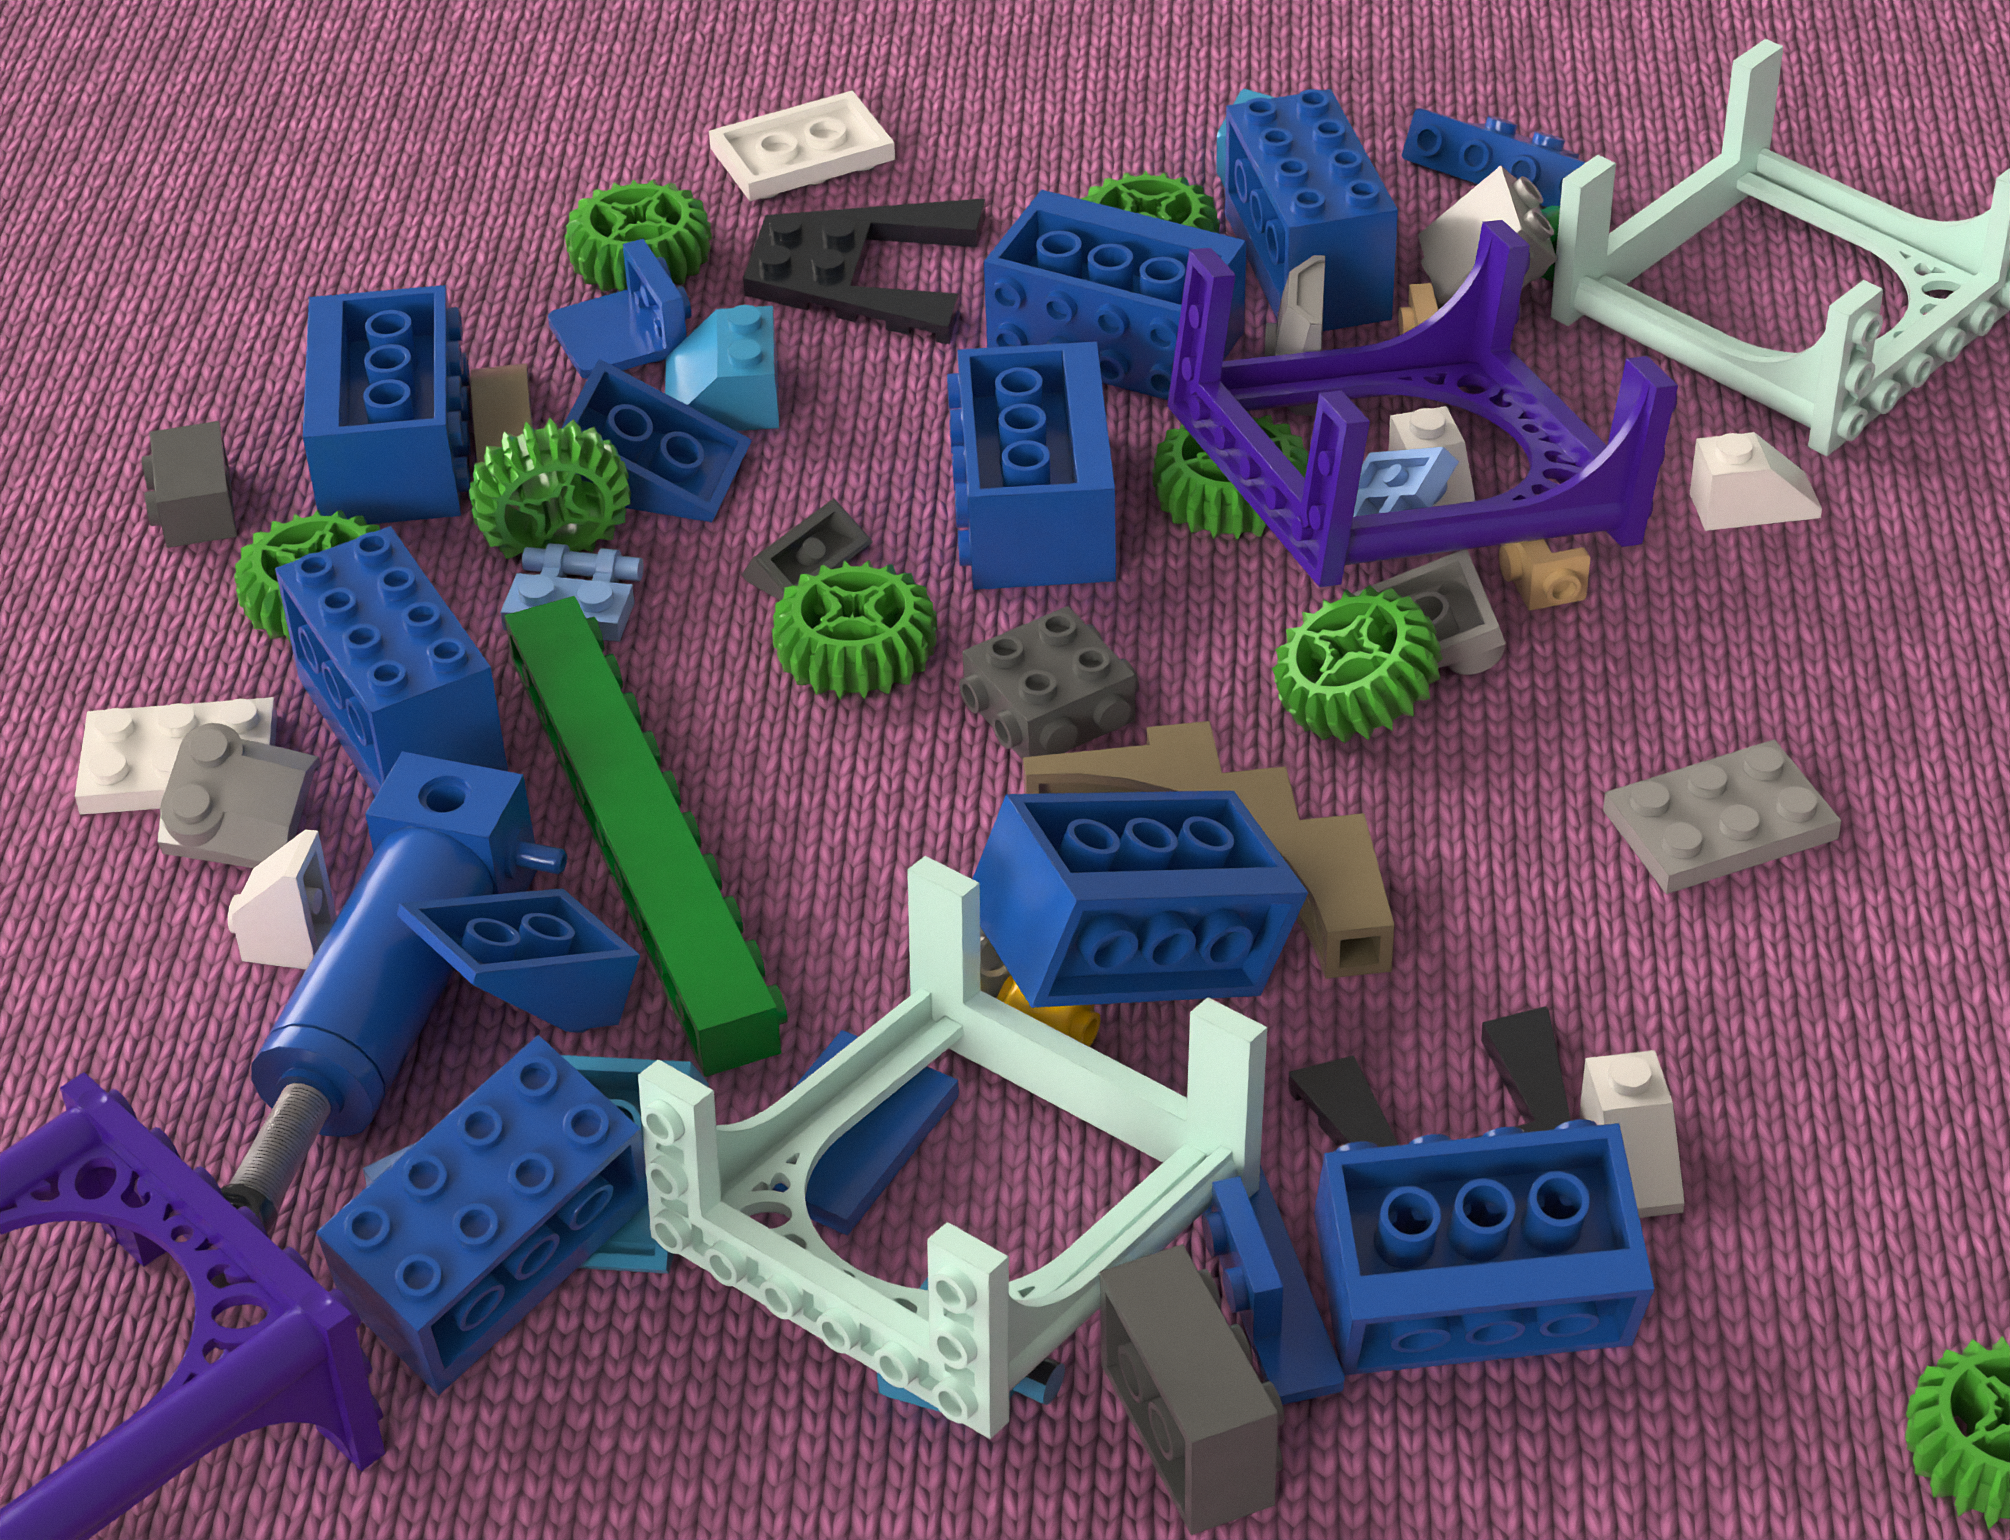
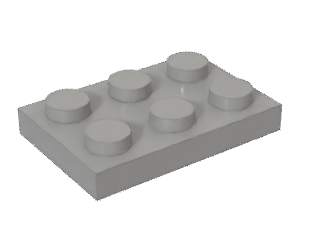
(1721, 816)

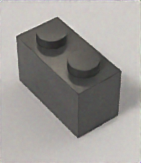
(189, 484)

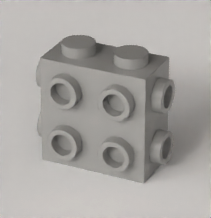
(1453, 237)

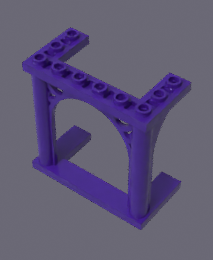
(1454, 348)
(286, 1369)

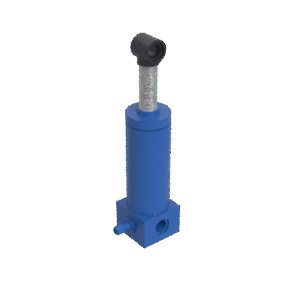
(374, 981)

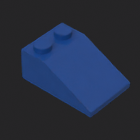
(673, 454)
(533, 953)

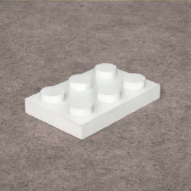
(801, 145)
(133, 750)

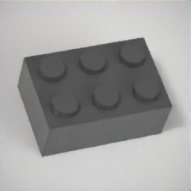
(1190, 1388)

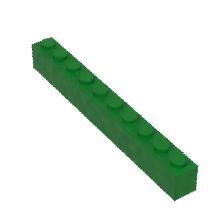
(645, 838)

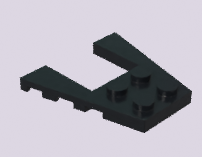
(822, 255)
(1518, 1045)

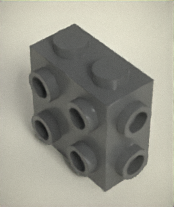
(1049, 685)

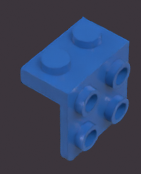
(628, 325)

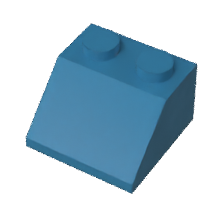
(729, 368)

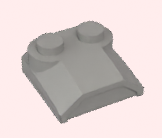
(1299, 317)
(1458, 608)
(232, 797)

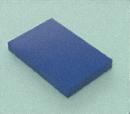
(875, 1148)

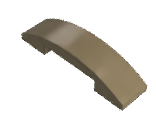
(499, 404)

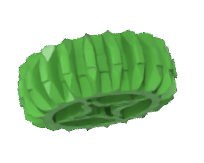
(1159, 198)
(665, 218)
(540, 478)
(1200, 493)
(285, 543)
(854, 629)
(1357, 664)
(1979, 1393)

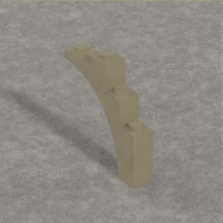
(1331, 856)

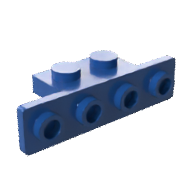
(1478, 149)
(1270, 1291)

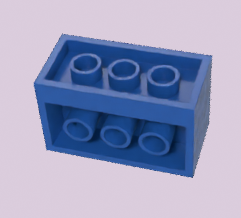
(1309, 189)
(1103, 277)
(387, 405)
(1032, 466)
(388, 658)
(1134, 897)
(487, 1213)
(1481, 1247)

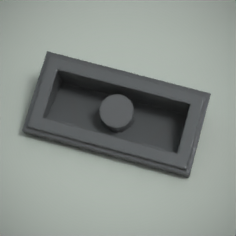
(821, 539)

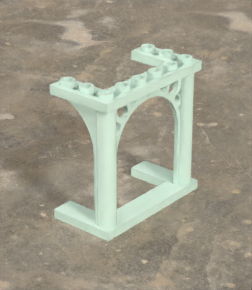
(1848, 371)
(972, 1328)

